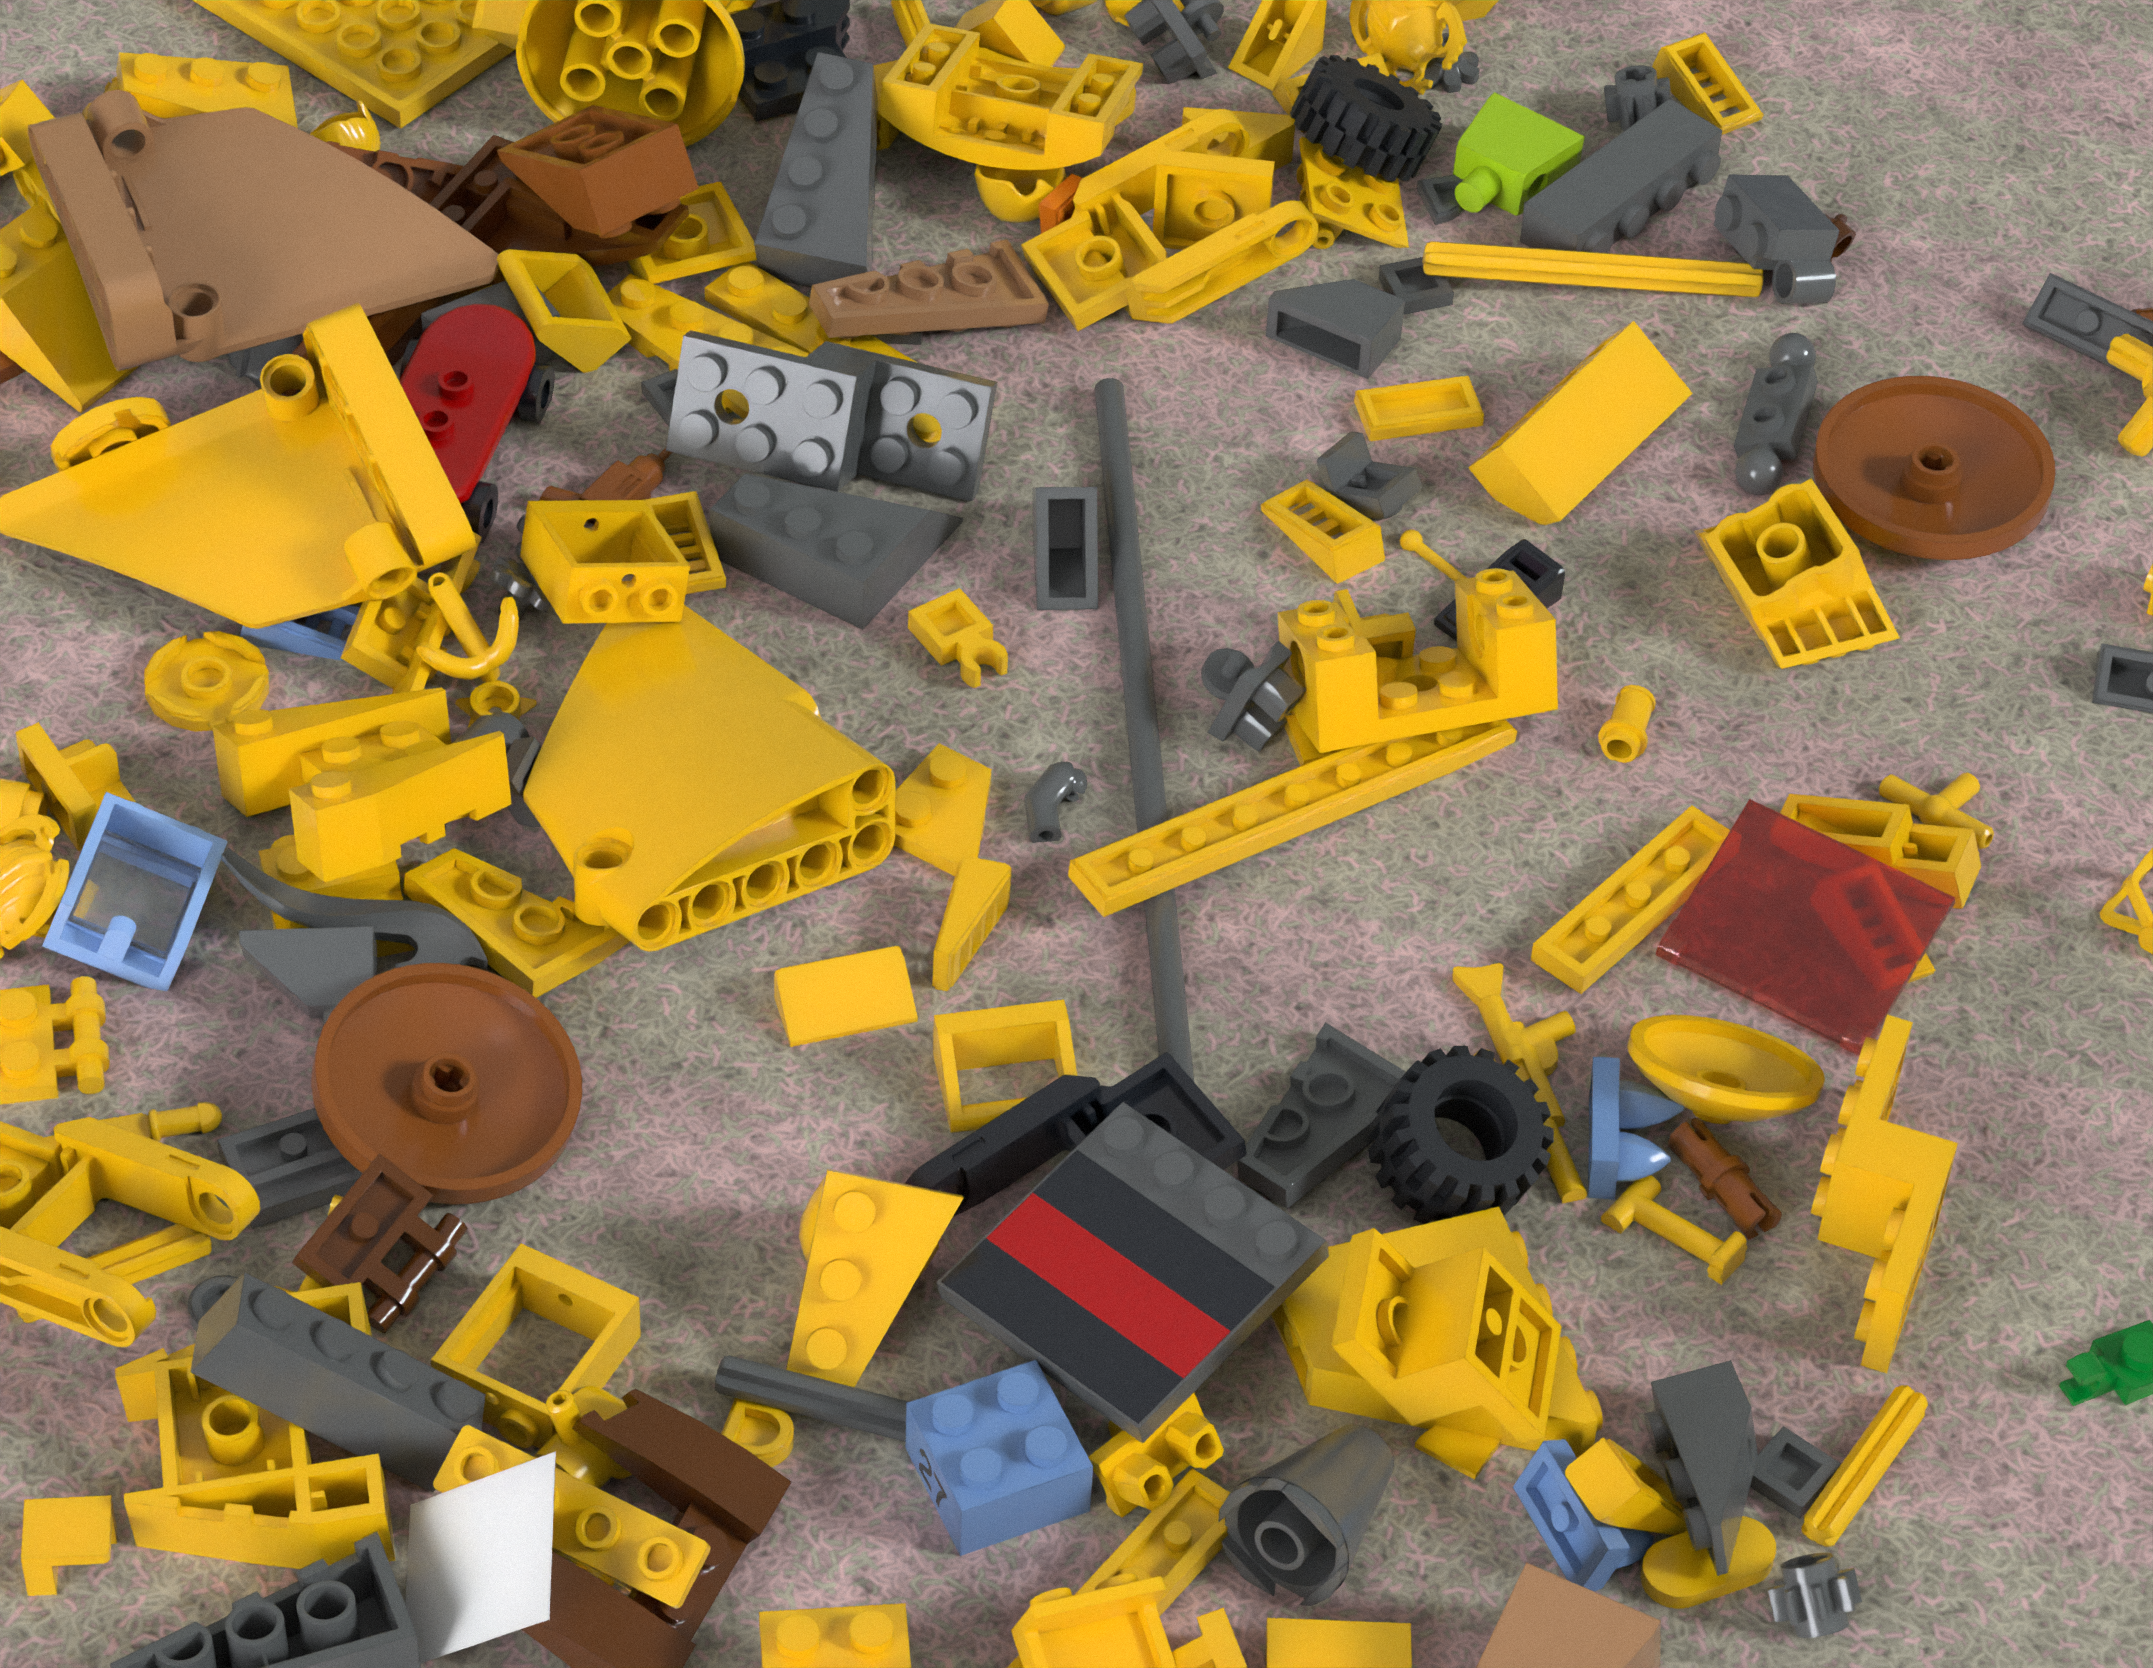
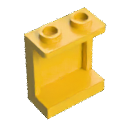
(1096, 1628)

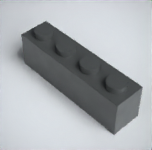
(1624, 182)
(333, 1379)

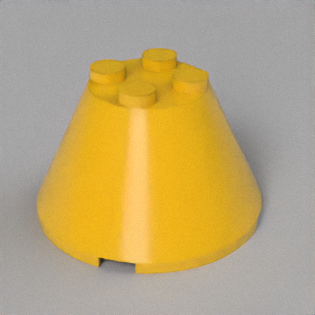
(634, 57)

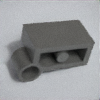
(1780, 231)

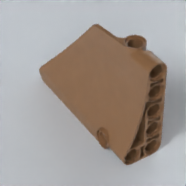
(235, 229)

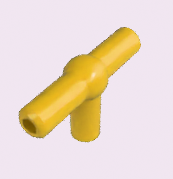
(1940, 808)

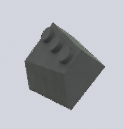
(825, 544)

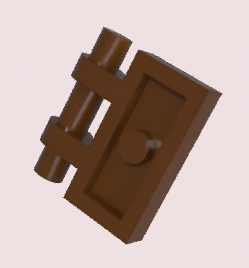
(366, 1227)

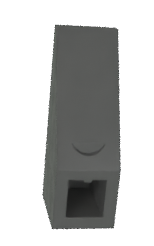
(1711, 1452)

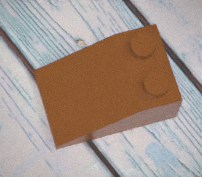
(604, 168)

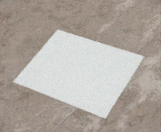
(481, 1559)

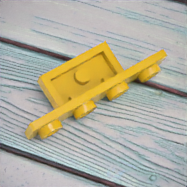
(392, 628)
(591, 1525)

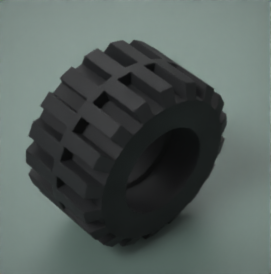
(1486, 1101)

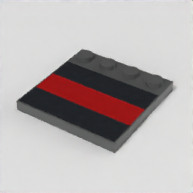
(1133, 1271)

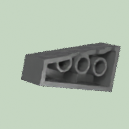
(325, 1620)

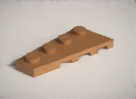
(947, 296)

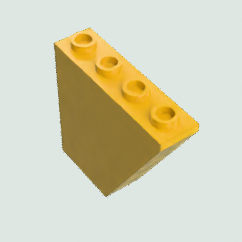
(1329, 1382)

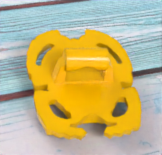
(1408, 35)
(28, 878)

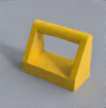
(588, 322)
(996, 1039)

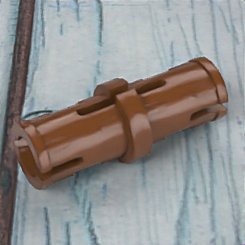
(1724, 1178)

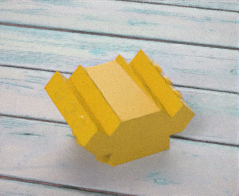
(1798, 578)

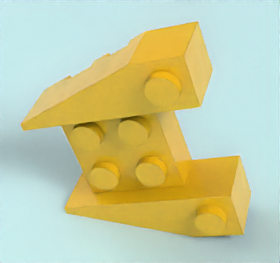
(360, 775)
(244, 1477)

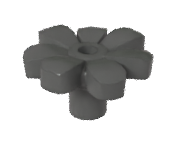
(1463, 70)
(519, 585)

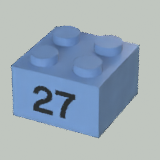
(998, 1457)

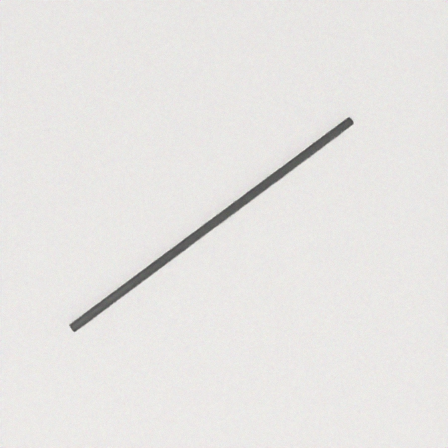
(1141, 713)

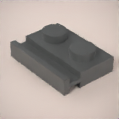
(289, 1165)

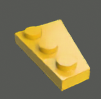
(203, 85)
(521, 934)
(860, 1269)

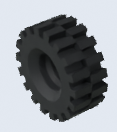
(1366, 118)

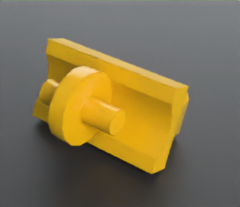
(1144, 1472)

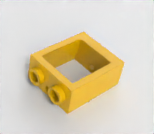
(585, 566)
(560, 1295)

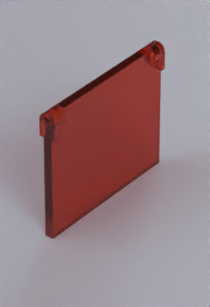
(1806, 926)

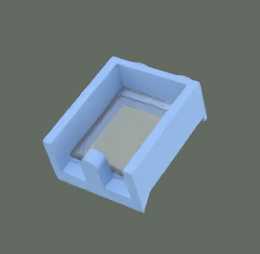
(135, 893)

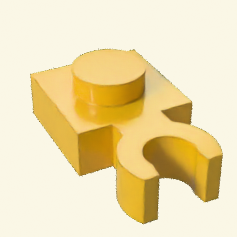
(956, 629)

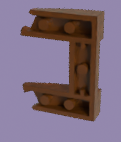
(720, 1497)

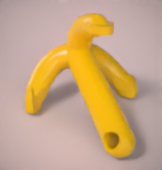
(482, 658)

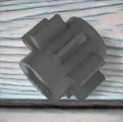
(1635, 94)
(1814, 1595)

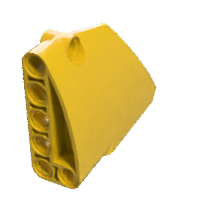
(700, 785)

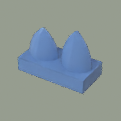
(1616, 1107)
(1580, 1543)

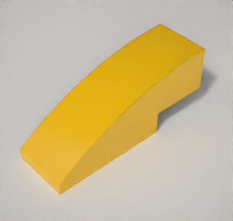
(1885, 831)

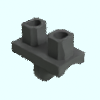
(1185, 51)
(1254, 696)

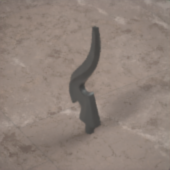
(428, 928)

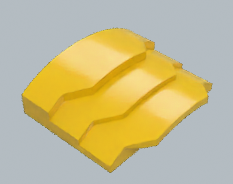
(1001, 107)

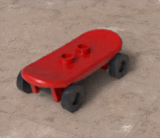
(464, 390)

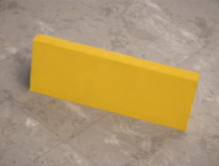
(1582, 428)

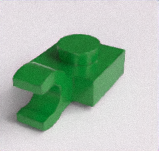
(2113, 1363)

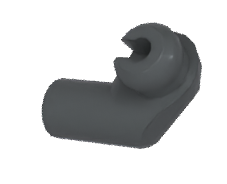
(1041, 801)

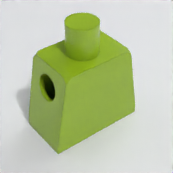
(1511, 156)

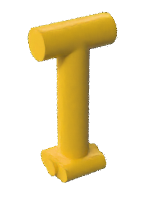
(1638, 1205)

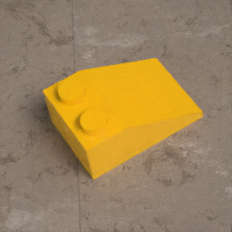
(48, 312)

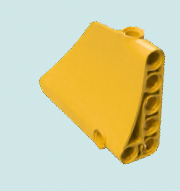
(269, 497)

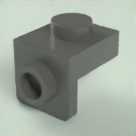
(1366, 485)

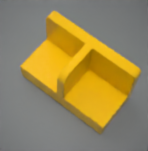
(71, 777)

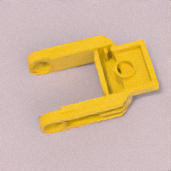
(1114, 261)
(54, 1187)

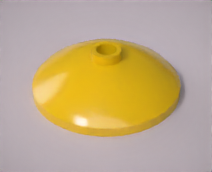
(1724, 1068)

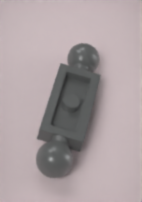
(1775, 414)

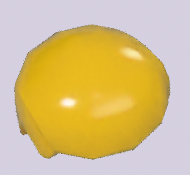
(1016, 194)

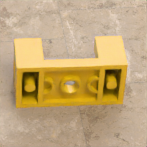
(1496, 672)

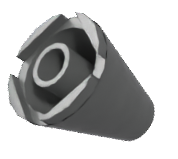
(1308, 1514)

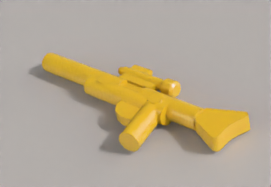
(1534, 1052)

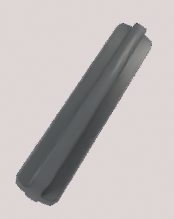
(812, 1397)

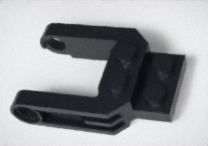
(782, 47)
(1064, 1116)

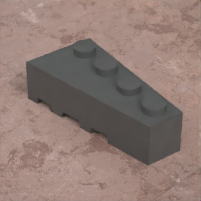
(825, 187)

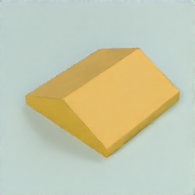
(705, 240)

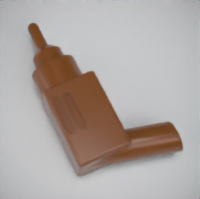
(619, 481)

